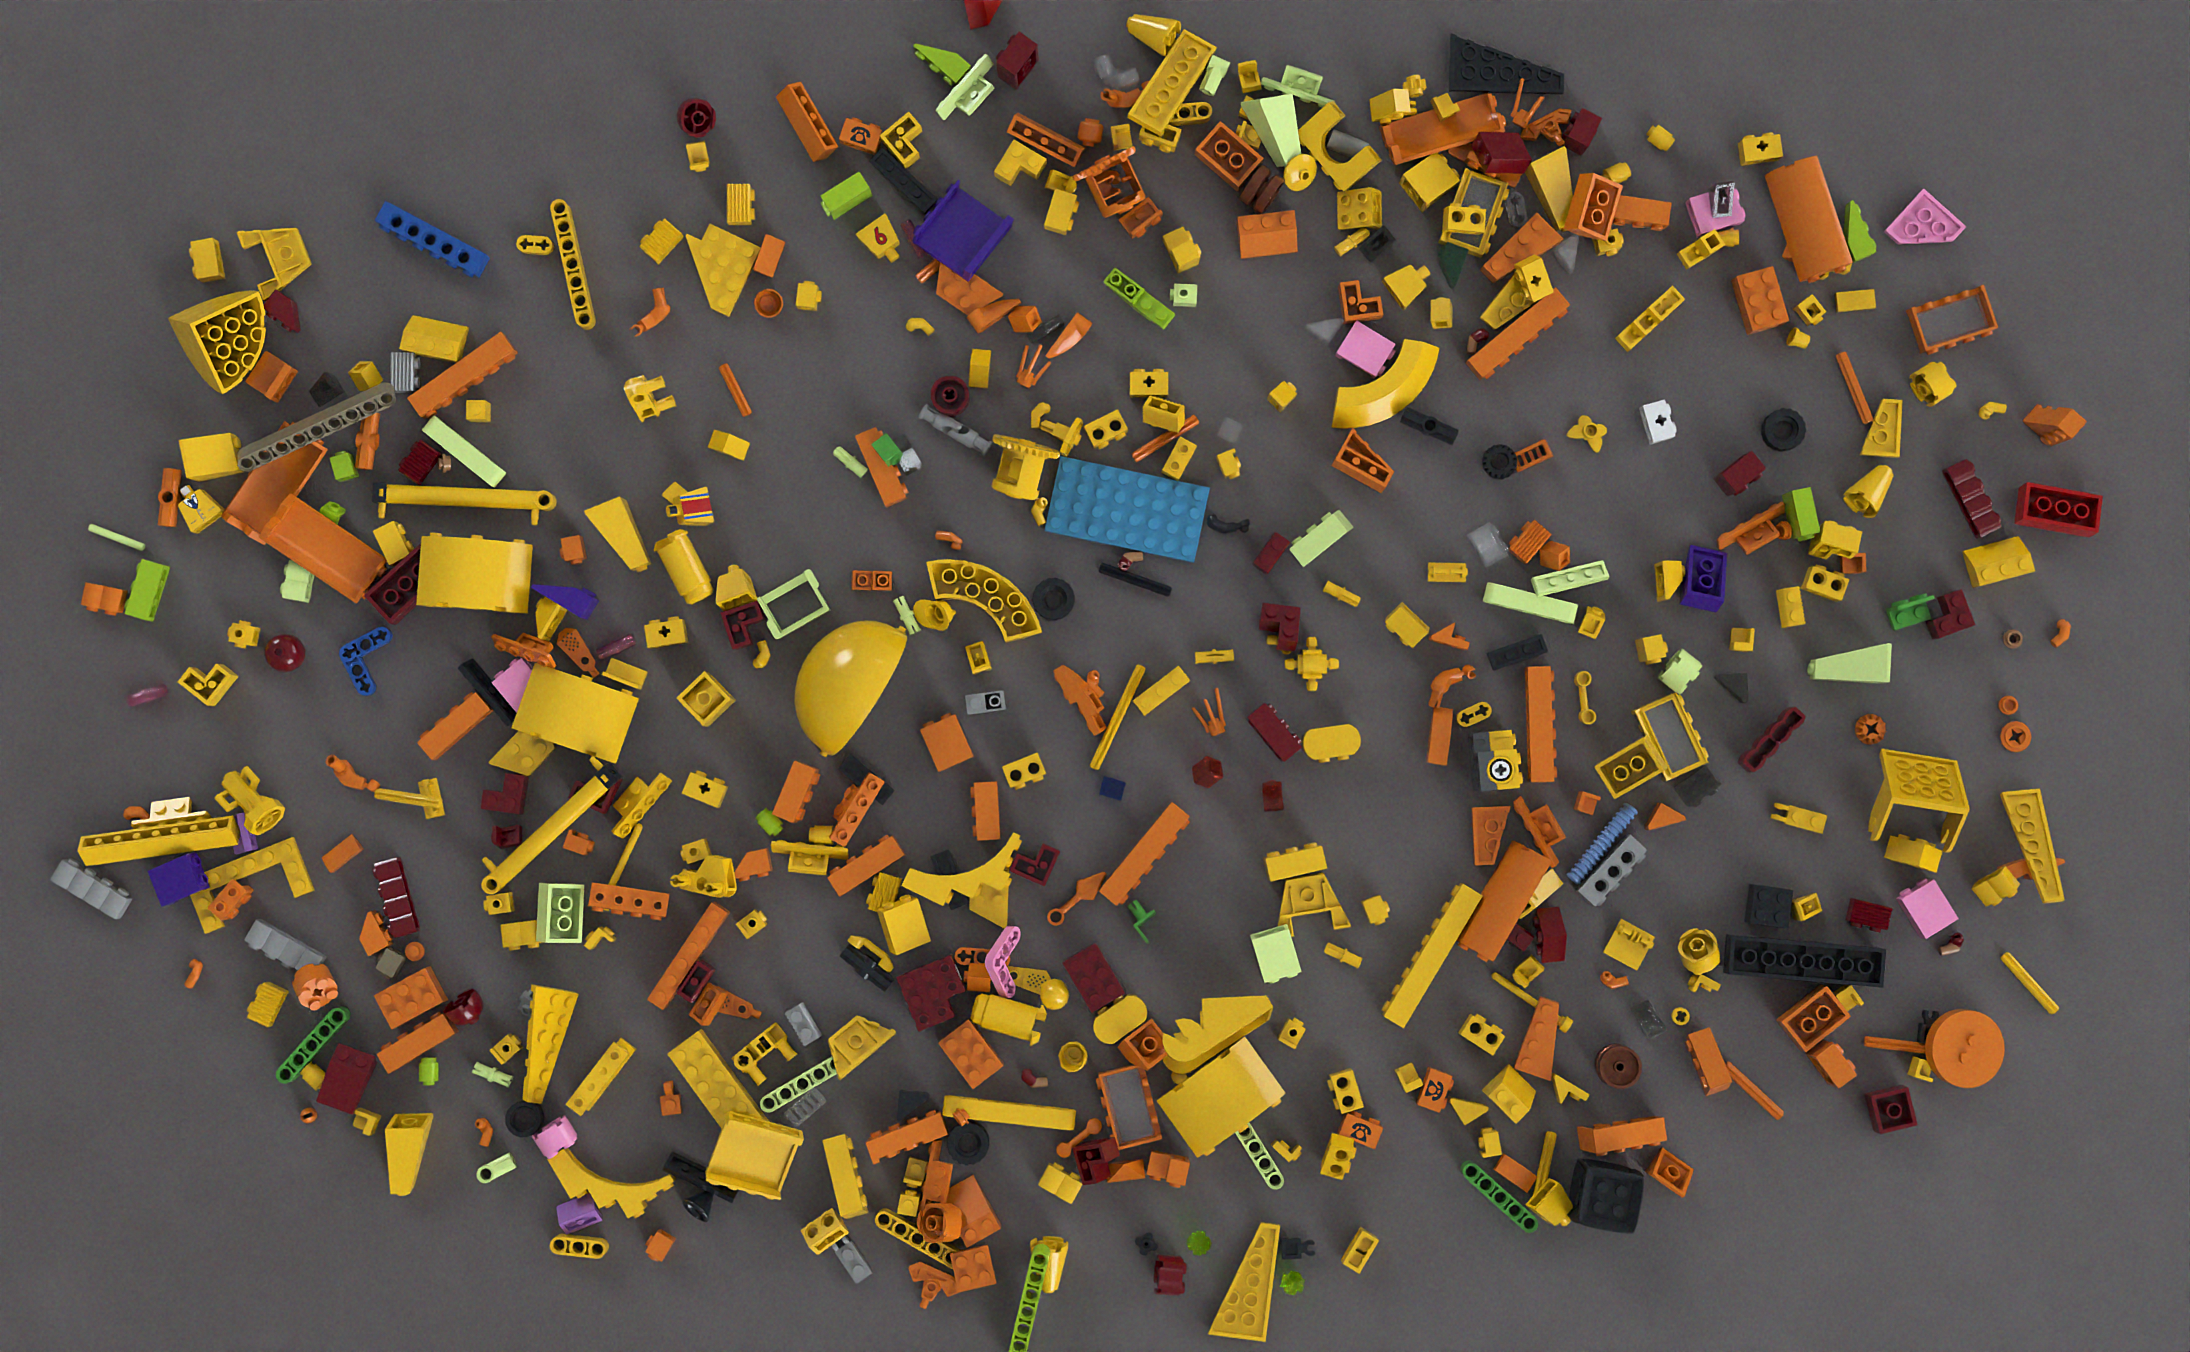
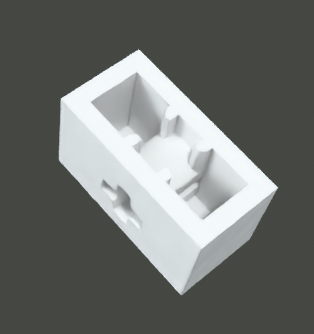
(1657, 432)

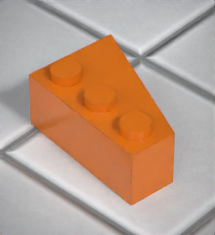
(2054, 425)
(1708, 1061)

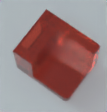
(1207, 772)

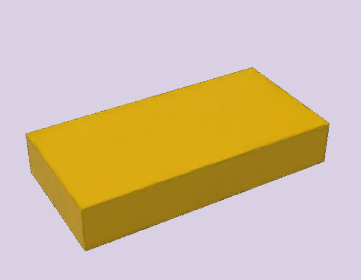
(1855, 300)

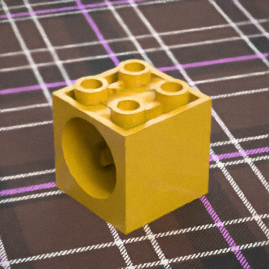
(706, 699)

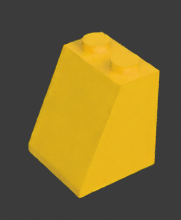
(1429, 181)
(210, 456)
(1510, 1093)

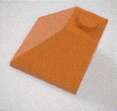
(1144, 1046)

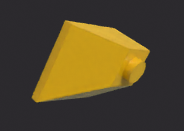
(1668, 578)
(548, 617)

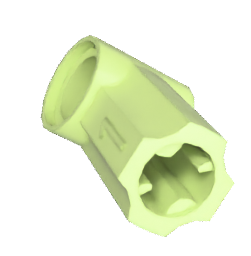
(1215, 72)
(497, 1167)

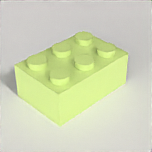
(560, 913)

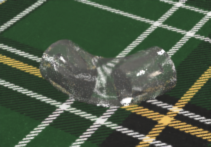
(1114, 77)

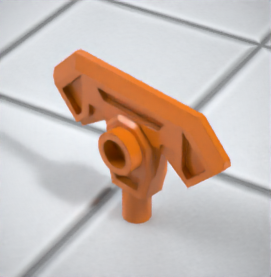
(1548, 126)
(933, 1282)

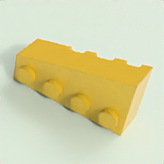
(845, 1176)

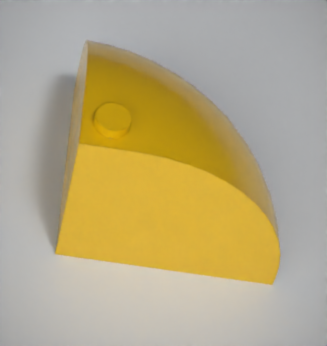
(222, 337)

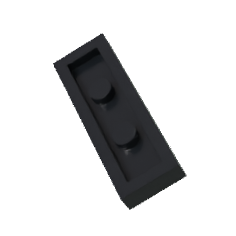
(1517, 652)
(857, 772)
(945, 866)

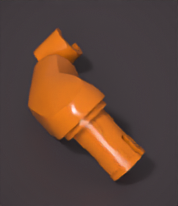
(1121, 99)
(656, 315)
(1445, 679)
(347, 775)

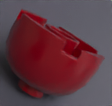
(696, 117)
(284, 653)
(465, 1009)

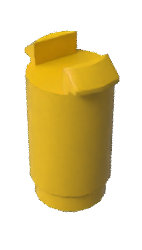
(684, 566)
(1007, 1016)

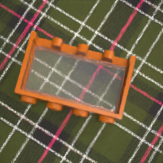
(1952, 320)
(1129, 1106)

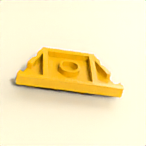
(523, 753)
(991, 904)
(856, 1043)

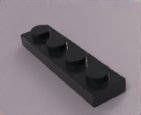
(903, 180)
(487, 690)
(695, 1174)

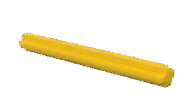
(1117, 717)

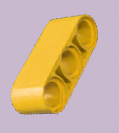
(1194, 117)
(587, 1241)

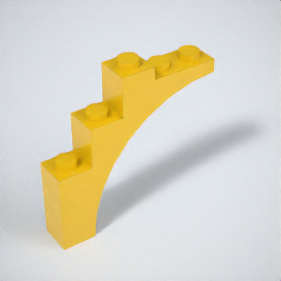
(939, 887)
(630, 1196)

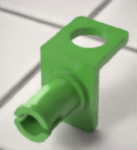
(1141, 917)

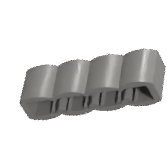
(91, 888)
(282, 946)

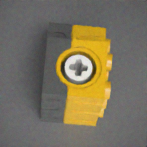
(1494, 761)

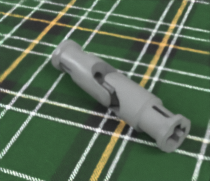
(944, 423)

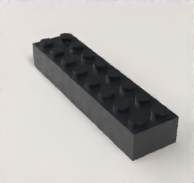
(1804, 960)

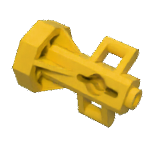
(260, 811)

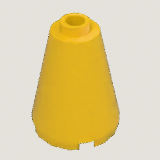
(1154, 31)
(1869, 491)
(1056, 1261)

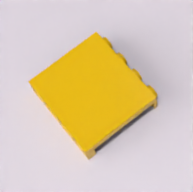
(753, 1155)

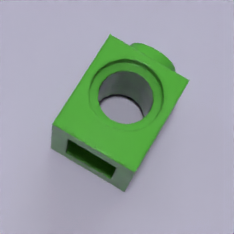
(887, 450)

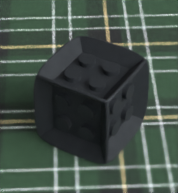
(1606, 1196)

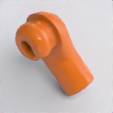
(951, 537)
(2064, 633)
(1093, 680)
(135, 812)
(1612, 982)

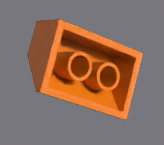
(1593, 206)
(1267, 234)

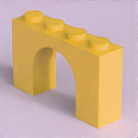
(1314, 135)

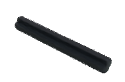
(1135, 579)

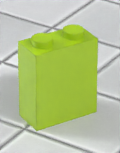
(845, 196)
(1801, 514)

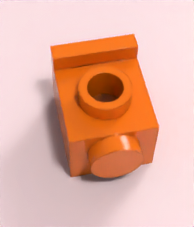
(578, 843)

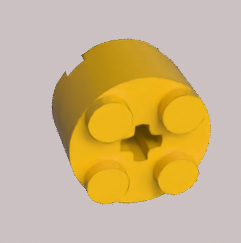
(1932, 383)
(1699, 951)

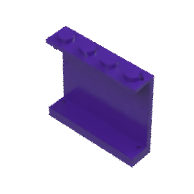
(961, 232)

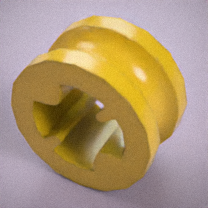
(1686, 1017)

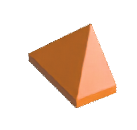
(1126, 1170)

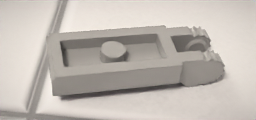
(852, 1260)

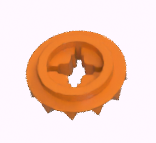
(1861, 729)
(2023, 739)

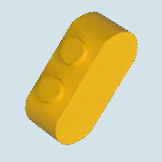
(1331, 742)
(1119, 1018)

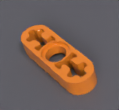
(968, 951)

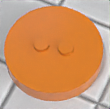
(1964, 1048)

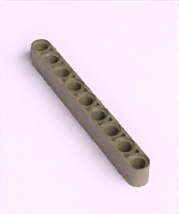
(311, 434)

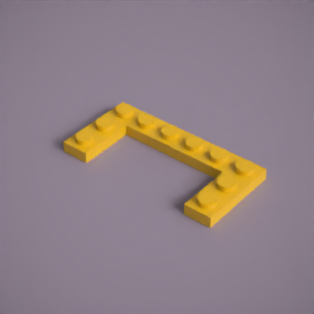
(283, 852)

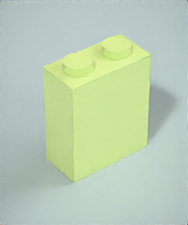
(1275, 954)

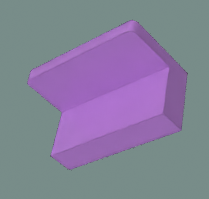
(247, 841)
(578, 1214)

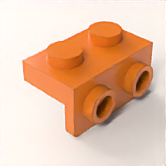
(1140, 218)
(229, 900)

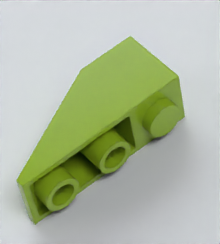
(945, 62)
(1856, 233)

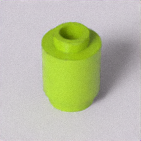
(769, 823)
(429, 1070)

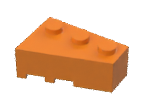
(1362, 463)

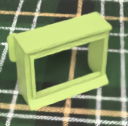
(772, 623)

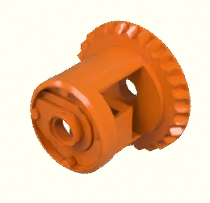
(1103, 190)

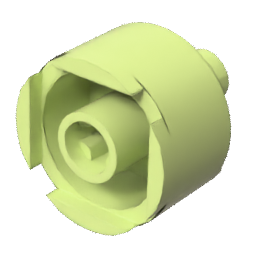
(1679, 671)

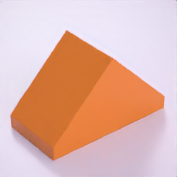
(1663, 816)

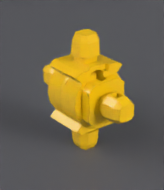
(1311, 664)

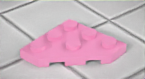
(1924, 222)

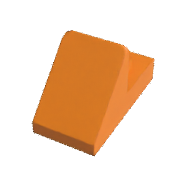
(1445, 637)

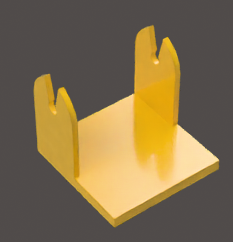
(1924, 784)

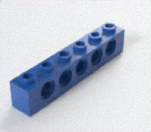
(390, 214)

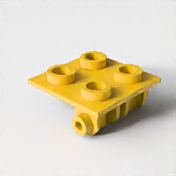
(1629, 944)

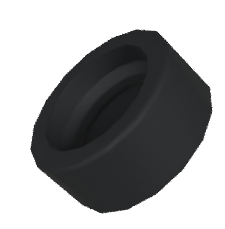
(509, 1119)

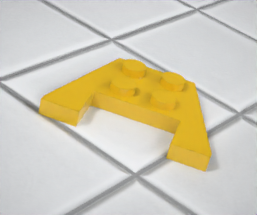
(285, 253)
(1307, 896)

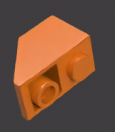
(754, 863)
(374, 934)

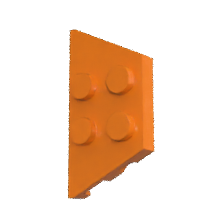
(963, 294)

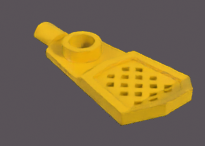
(1023, 976)

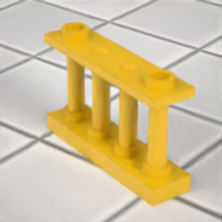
(601, 1076)

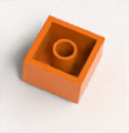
(1831, 1063)

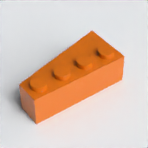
(1622, 1135)
(906, 1136)

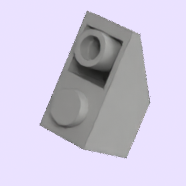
(985, 702)

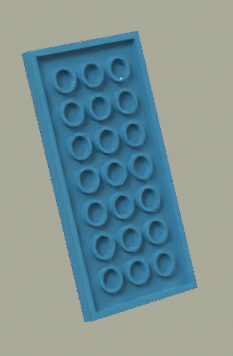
(1127, 509)

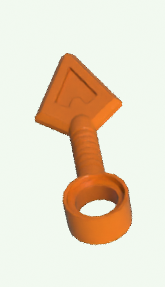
(1085, 889)

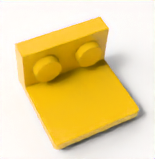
(1359, 208)

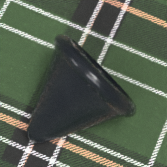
(699, 1205)

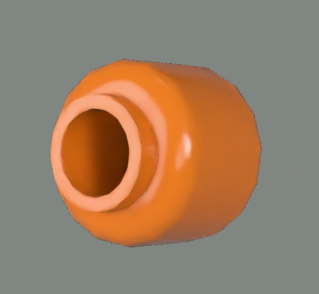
(1090, 132)

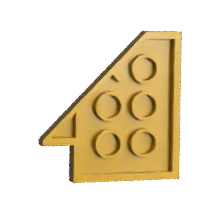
(723, 266)

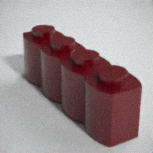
(1971, 498)
(1768, 744)
(397, 897)

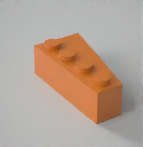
(1532, 239)

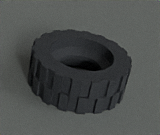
(1783, 415)
(1053, 584)
(965, 1157)

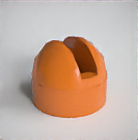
(307, 1110)

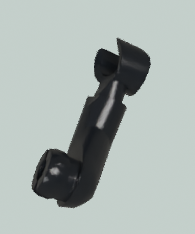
(1223, 527)

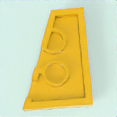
(1506, 304)
(1885, 430)

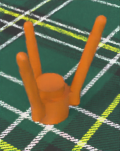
(1523, 117)
(1026, 377)
(1215, 726)

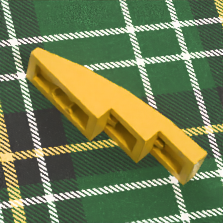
(1650, 318)

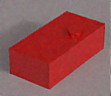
(2058, 509)

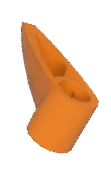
(988, 315)
(1070, 336)

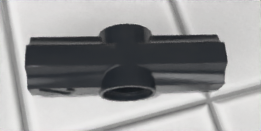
(1417, 421)
(867, 967)

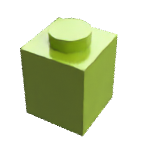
(344, 466)

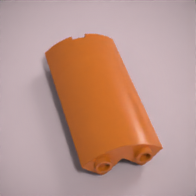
(1426, 135)
(1808, 219)
(269, 485)
(323, 548)
(1503, 900)

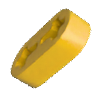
(537, 250)
(1471, 710)

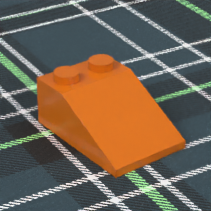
(977, 1214)

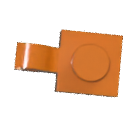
(670, 1102)

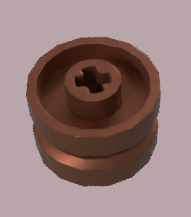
(1263, 190)
(1627, 1073)

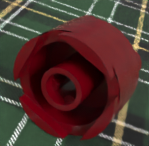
(950, 385)
(1169, 1275)

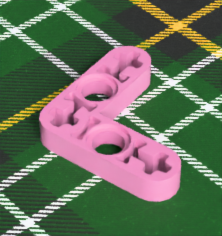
(996, 960)

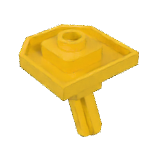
(1069, 435)

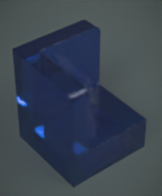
(1112, 788)

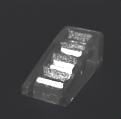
(793, 1118)

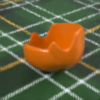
(768, 303)

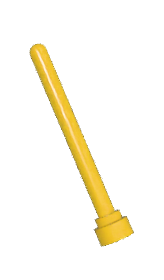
(625, 855)
(1563, 1022)

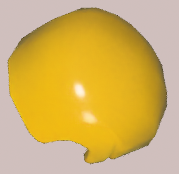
(1054, 994)
(1072, 1056)

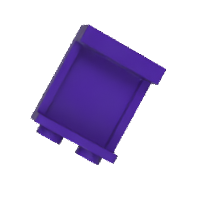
(178, 879)

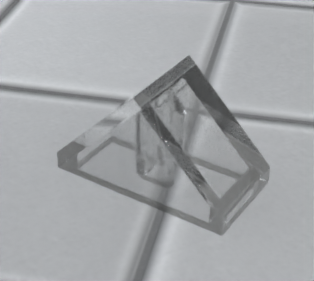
(1566, 253)
(1324, 330)

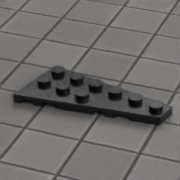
(1493, 71)

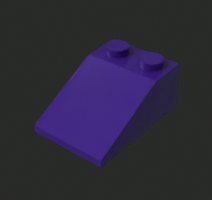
(1704, 579)
(573, 599)

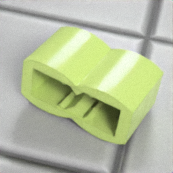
(297, 583)

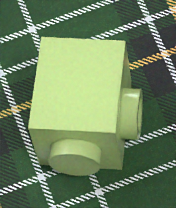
(1184, 295)

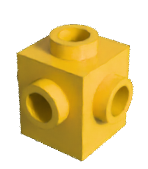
(1611, 246)
(243, 634)

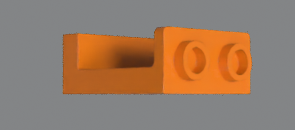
(946, 742)

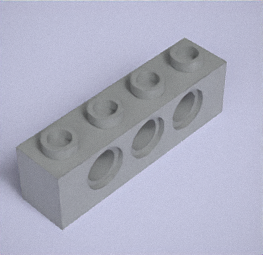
(1587, 888)

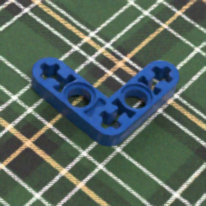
(356, 658)

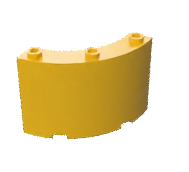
(474, 573)
(575, 712)
(1221, 1098)

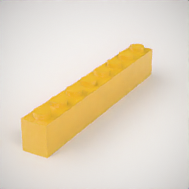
(159, 840)
(1432, 954)

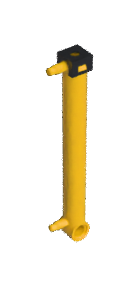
(462, 497)
(603, 780)

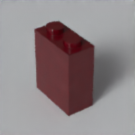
(1501, 152)

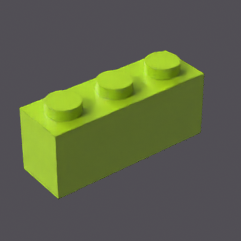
(146, 590)

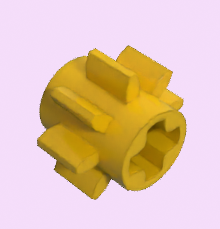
(1414, 85)

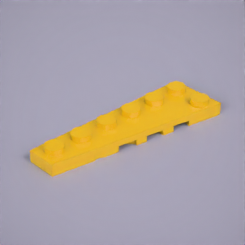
(2032, 831)

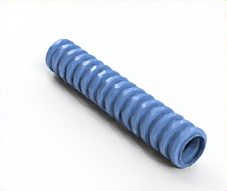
(1602, 843)

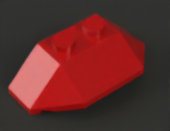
(981, 12)

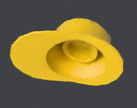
(933, 614)

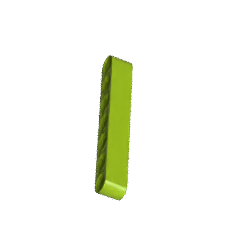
(1030, 1299)

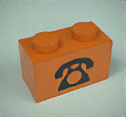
(861, 136)
(1434, 1089)
(1360, 1129)

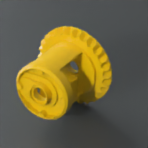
(1020, 466)

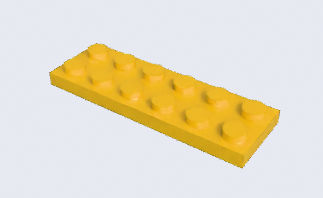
(1171, 82)

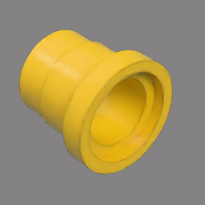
(1797, 338)

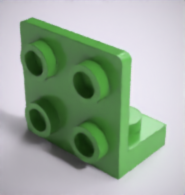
(1906, 612)

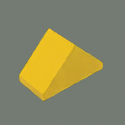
(979, 368)
(728, 444)
(978, 657)
(1805, 907)
(1467, 1110)

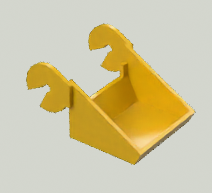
(1221, 1025)

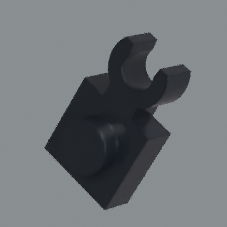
(1923, 1028)
(1292, 1248)

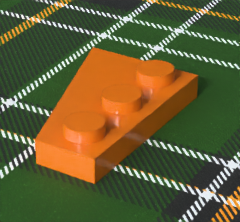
(1487, 832)

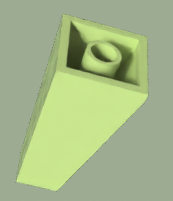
(1276, 126)
(1860, 665)

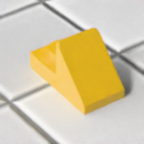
(1562, 1088)

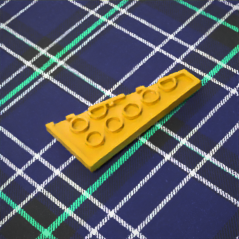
(546, 1031)
(1248, 1299)

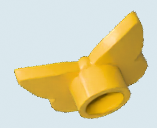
(1588, 431)

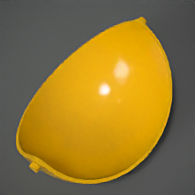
(845, 680)

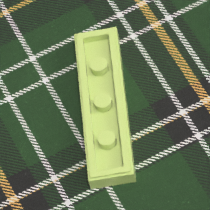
(1569, 578)

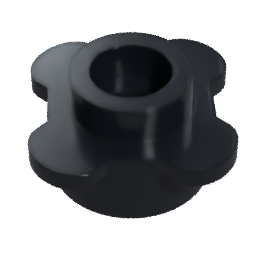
(1148, 1237)

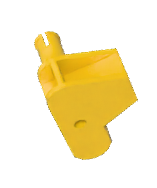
(641, 397)
(713, 878)
(755, 1051)

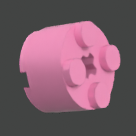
(554, 1136)

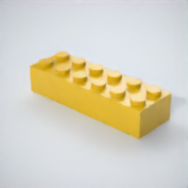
(713, 1079)

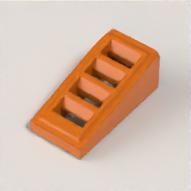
(1544, 444)

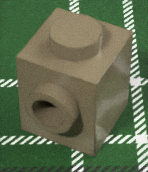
(390, 962)

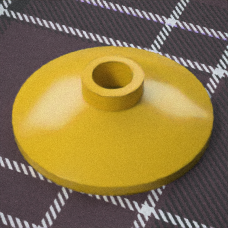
(1300, 172)

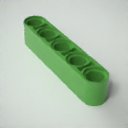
(321, 1040)
(1504, 1204)

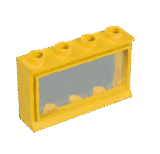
(1488, 194)
(1672, 734)

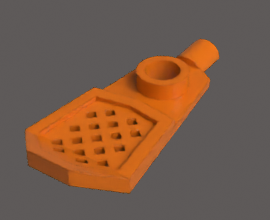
(578, 653)
(734, 1004)

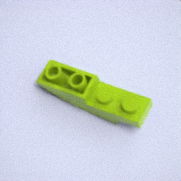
(1138, 298)

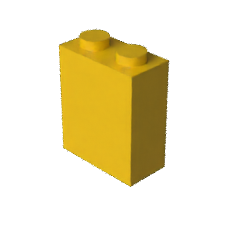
(903, 924)

